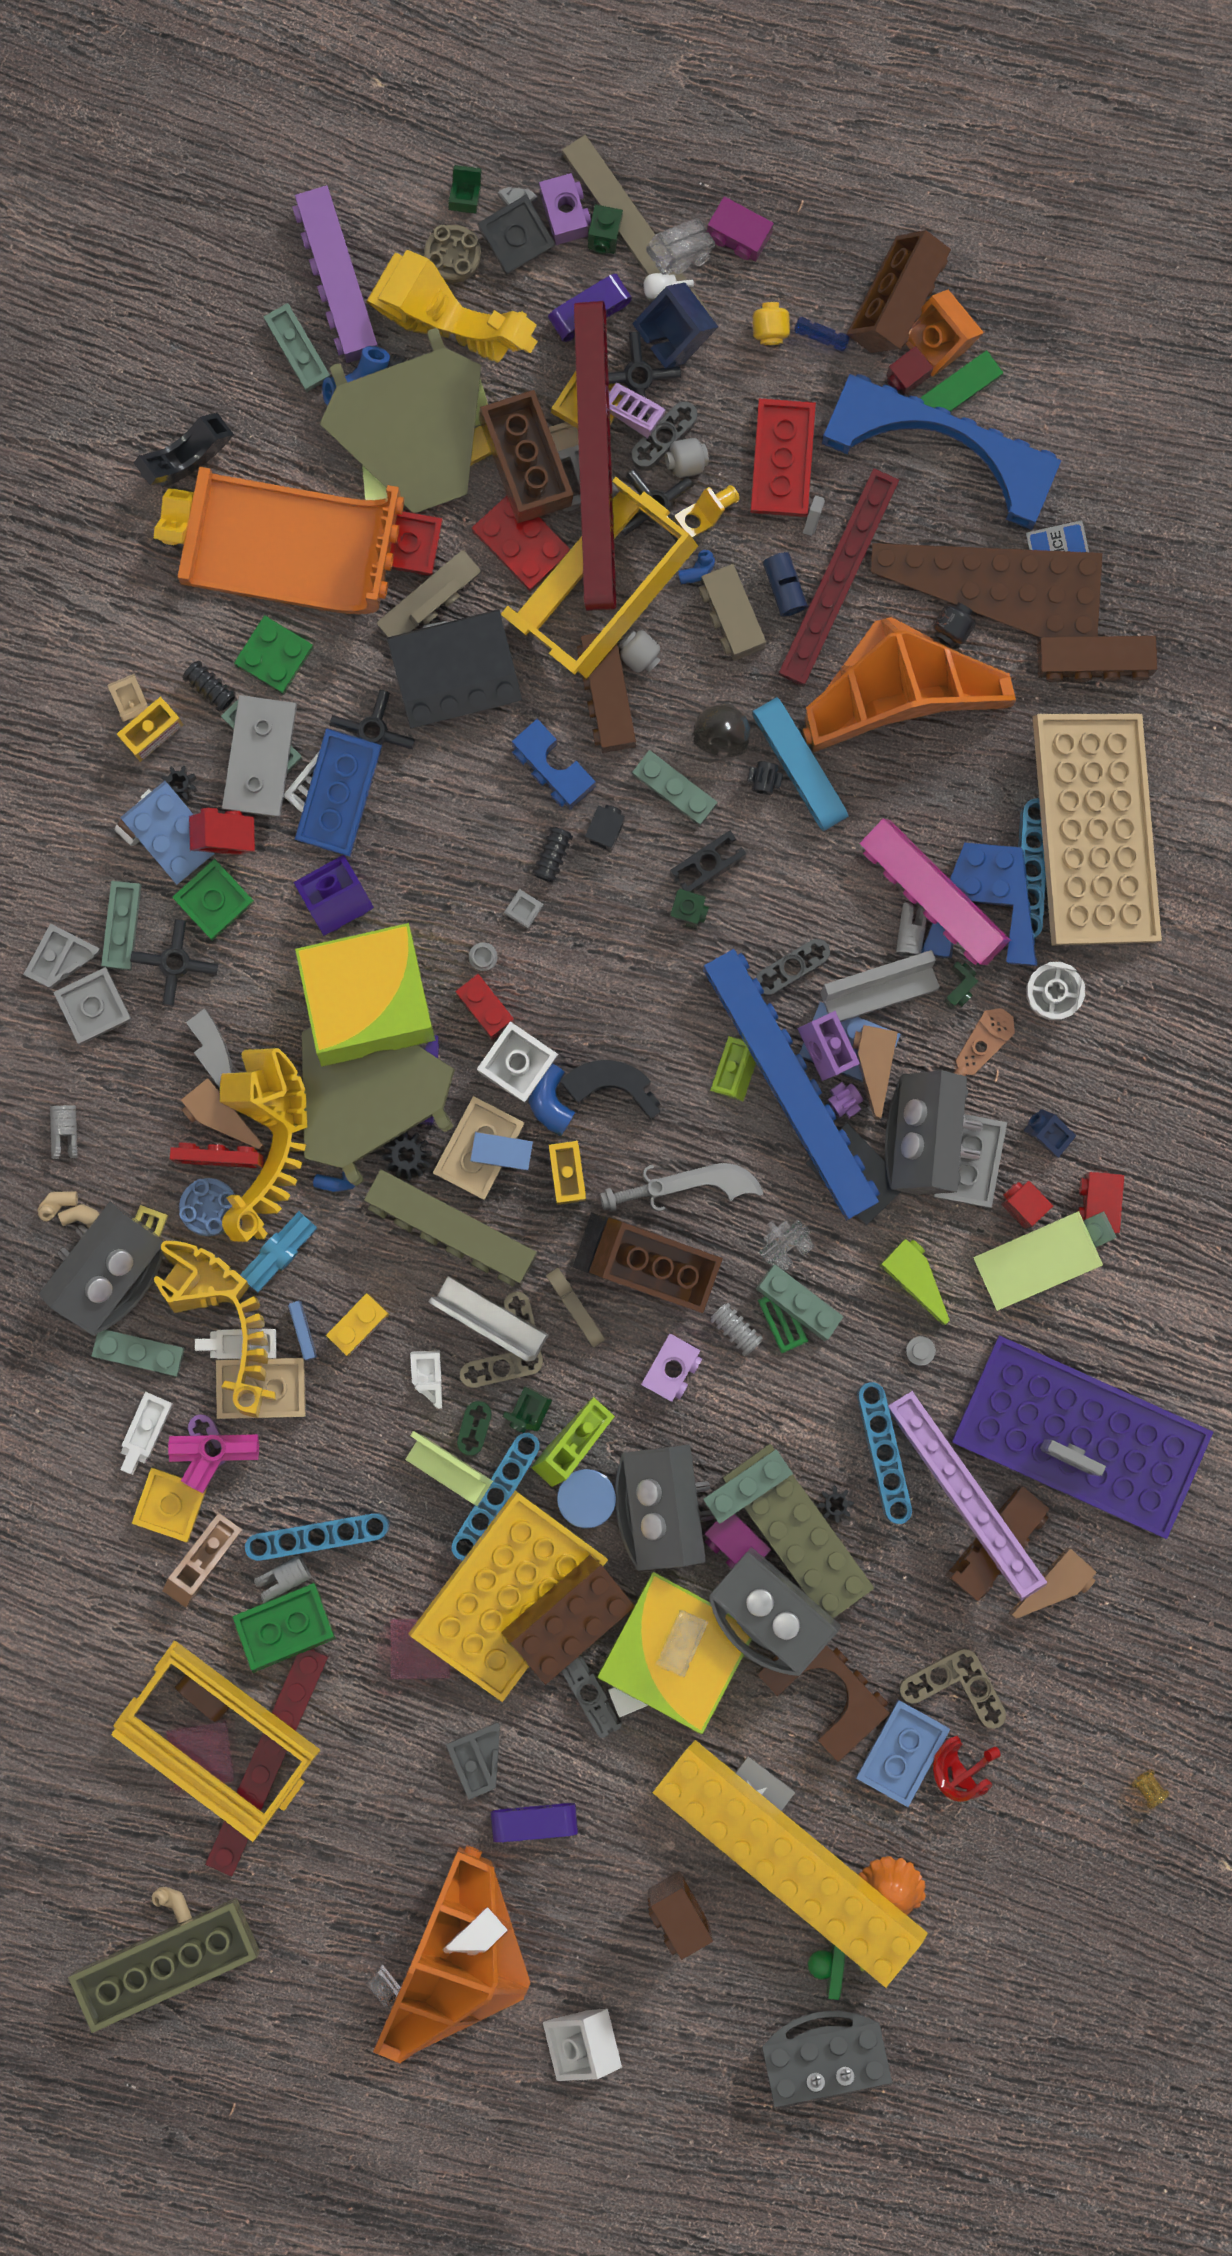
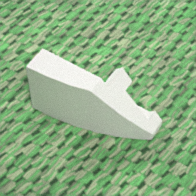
(427, 1375)
(477, 1935)

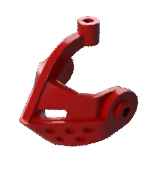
(948, 1757)

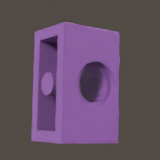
(563, 225)
(828, 1046)

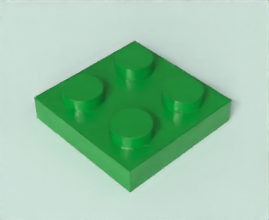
(273, 655)
(213, 899)

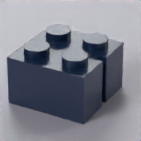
(680, 319)

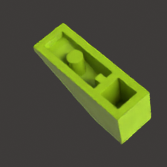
(914, 1274)
(572, 1443)

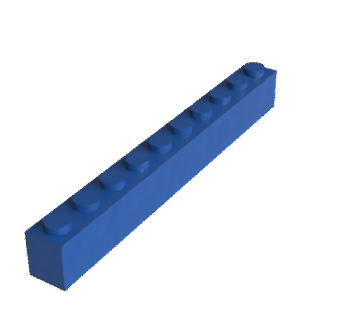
(790, 1084)

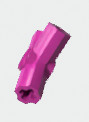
(203, 1465)

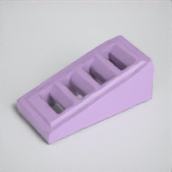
(645, 404)

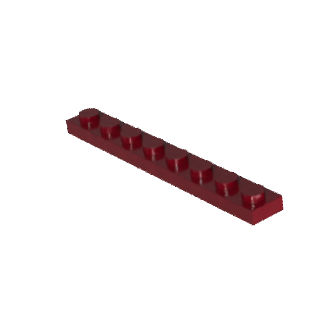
(838, 577)
(268, 1756)

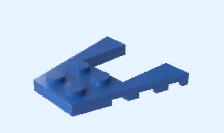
(998, 878)

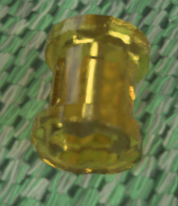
(1150, 1788)

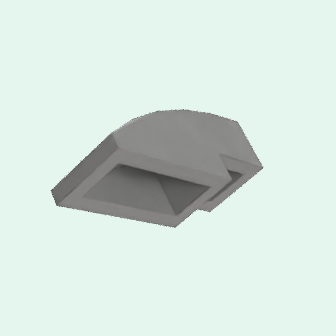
(214, 1051)

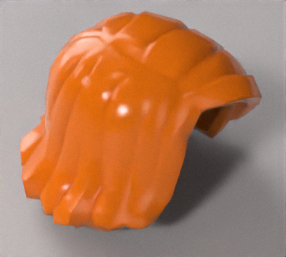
(896, 1882)

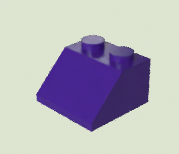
(333, 895)

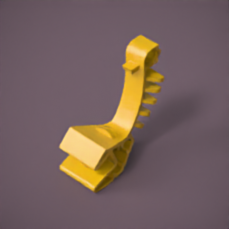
(420, 300)
(275, 1098)
(203, 1281)

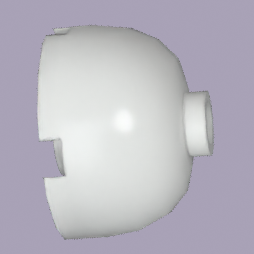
(1055, 991)

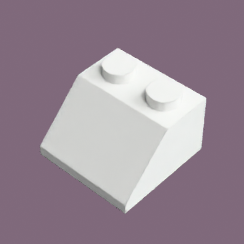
(517, 1062)
(582, 2045)

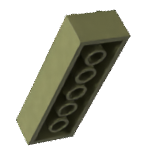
(450, 1227)
(805, 1542)
(164, 1965)

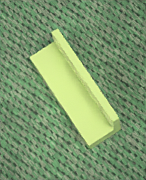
(448, 1469)

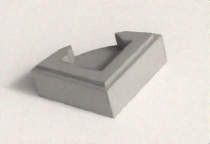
(509, 195)
(814, 515)

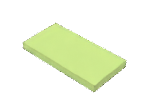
(1038, 1261)

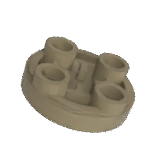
(454, 252)

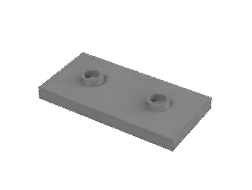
(259, 756)

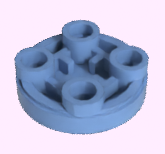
(204, 1206)
(586, 1498)

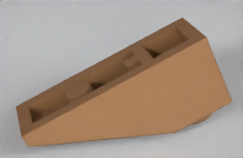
(875, 1054)
(205, 1107)
(201, 1560)
(1064, 1579)

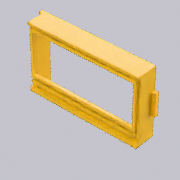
(570, 572)
(191, 1775)

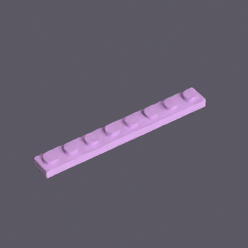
(967, 1496)

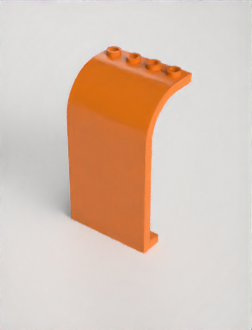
(289, 544)

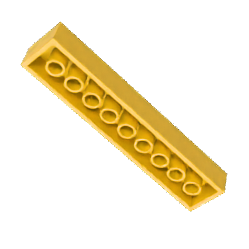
(790, 1863)

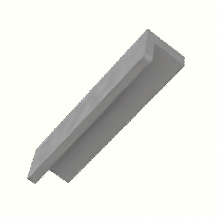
(881, 987)
(489, 1319)

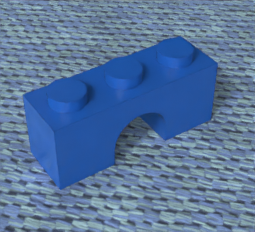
(568, 785)

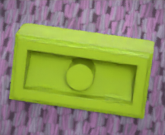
(734, 1070)

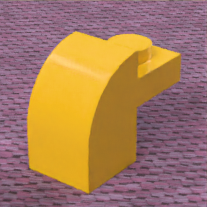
(174, 516)

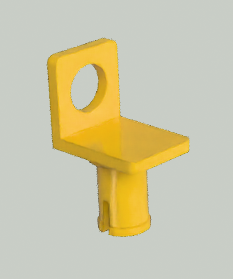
(707, 509)

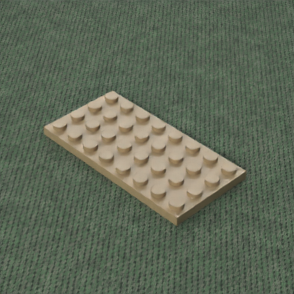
(1096, 829)

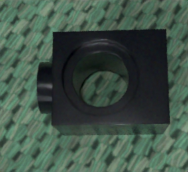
(605, 827)

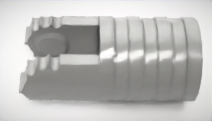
(911, 935)
(63, 1124)
(288, 1576)

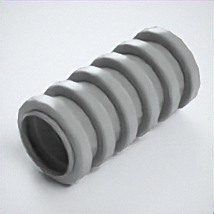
(736, 1329)

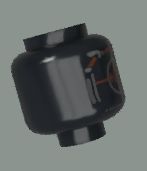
(954, 624)

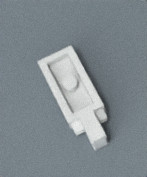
(228, 1343)
(144, 1431)

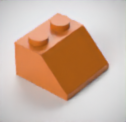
(943, 331)

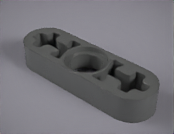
(673, 415)
(814, 962)

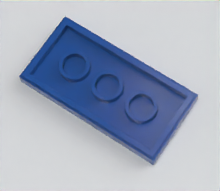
(338, 792)

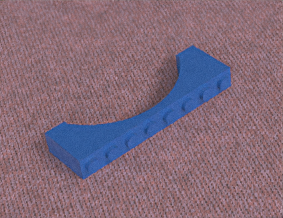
(873, 410)

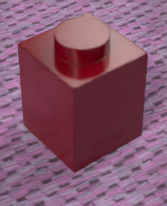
(909, 371)

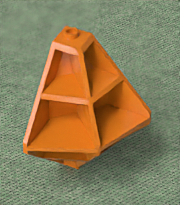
(897, 678)
(455, 1988)

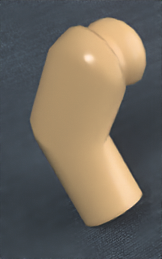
(54, 1201)
(78, 1213)
(172, 1899)

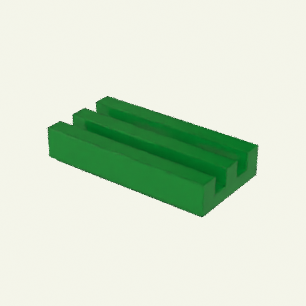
(792, 1343)

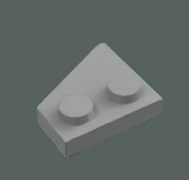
(59, 957)

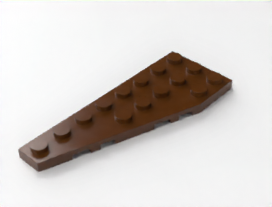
(1018, 587)

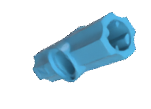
(278, 1251)

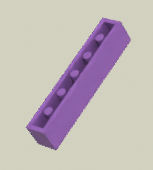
(335, 271)

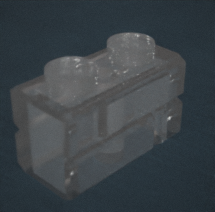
(680, 247)
(681, 1643)

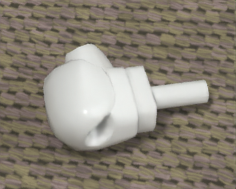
(657, 282)

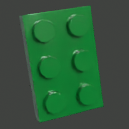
(283, 1627)

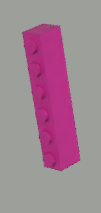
(934, 892)

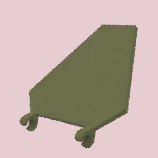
(411, 423)
(369, 1102)

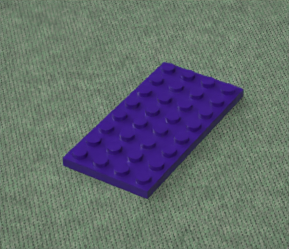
(1034, 1398)

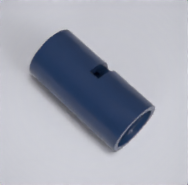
(785, 584)

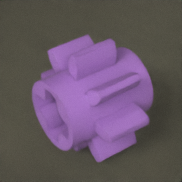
(845, 1100)

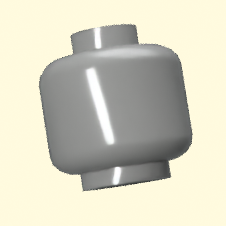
(687, 457)
(639, 651)

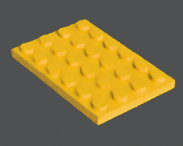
(496, 1582)

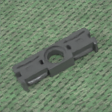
(597, 1710)

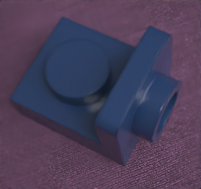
(1050, 1132)

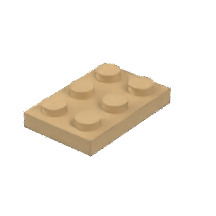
(455, 1161)
(283, 1377)

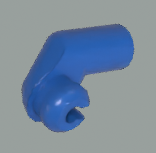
(702, 567)
(331, 1183)

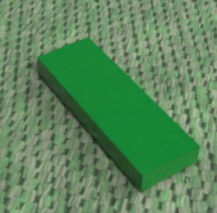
(964, 383)

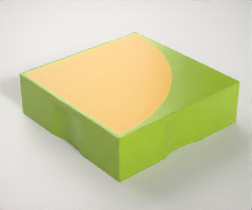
(364, 994)
(634, 1654)

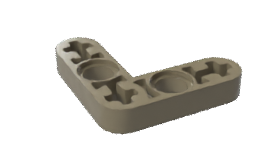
(575, 1307)
(514, 1361)
(956, 1674)

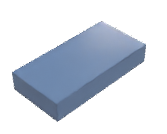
(501, 1151)
(302, 1330)

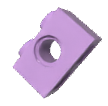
(672, 1350)

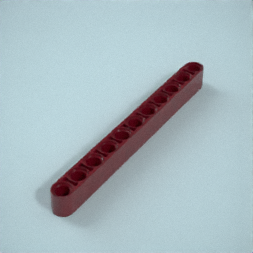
(595, 456)

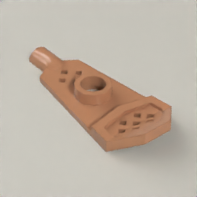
(987, 1034)

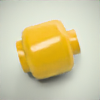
(771, 324)

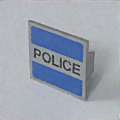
(1059, 538)

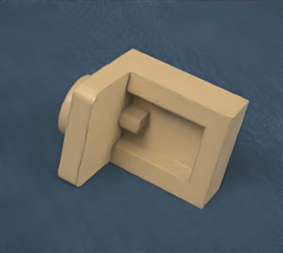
(128, 697)

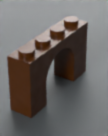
(861, 1709)

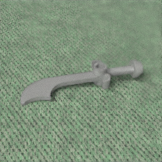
(728, 1177)

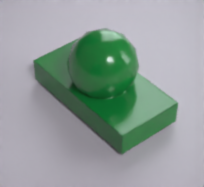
(828, 1966)

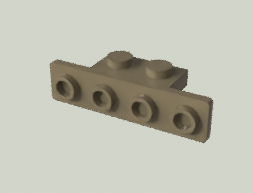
(429, 596)

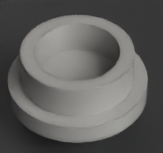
(483, 956)
(920, 1350)

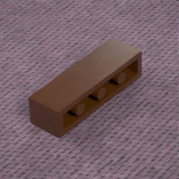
(1097, 657)
(608, 701)

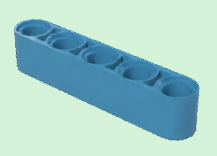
(800, 764)
(1032, 856)
(894, 1464)
(499, 1481)
(303, 1541)

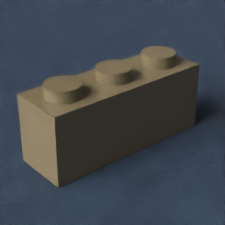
(731, 612)

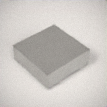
(523, 909)

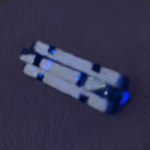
(822, 334)

